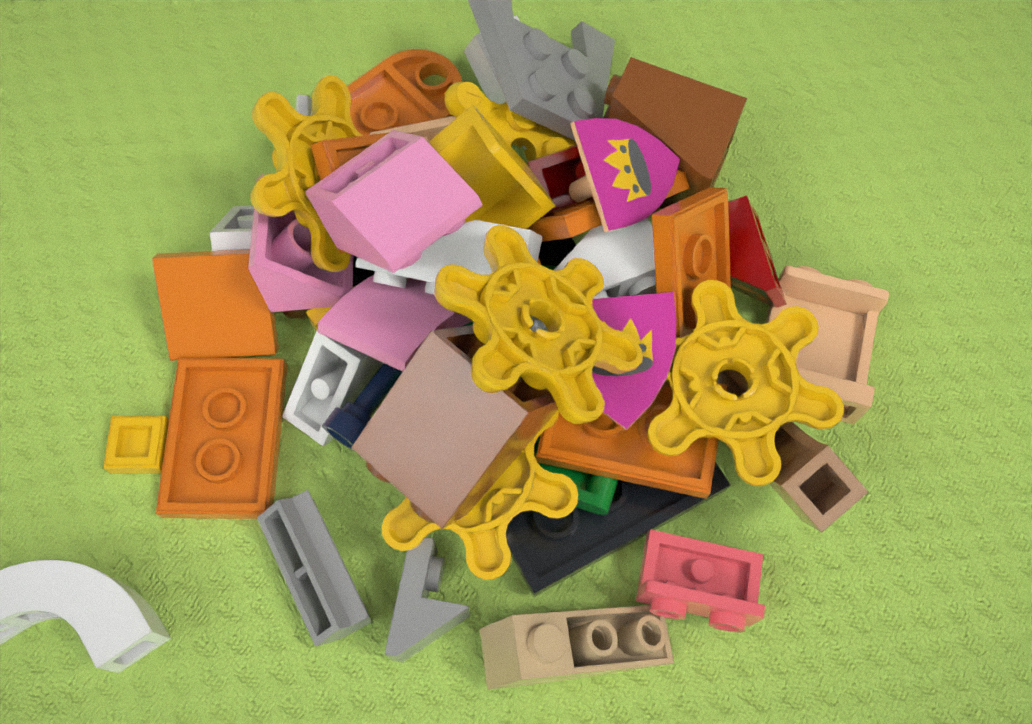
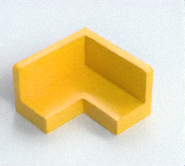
(493, 170)

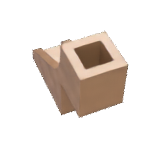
(811, 474)

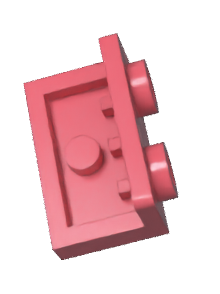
(702, 580)

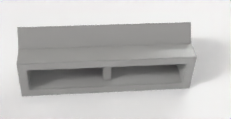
(313, 569)

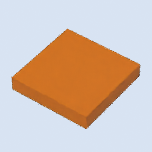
(213, 305)

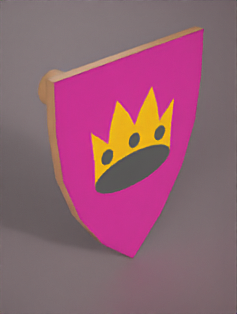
(624, 170)
(653, 325)

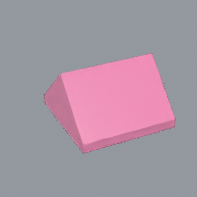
(284, 266)

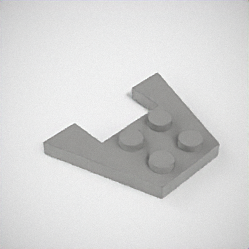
(542, 75)

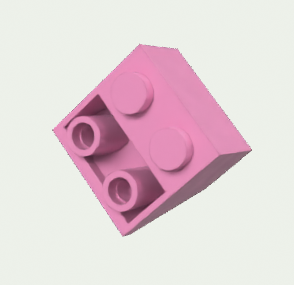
(393, 201)

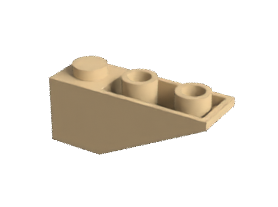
(572, 645)

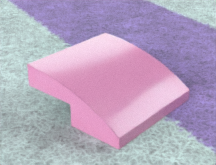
(387, 320)

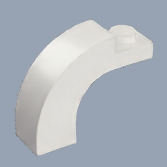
(105, 612)

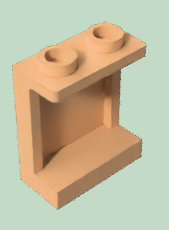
(845, 337)

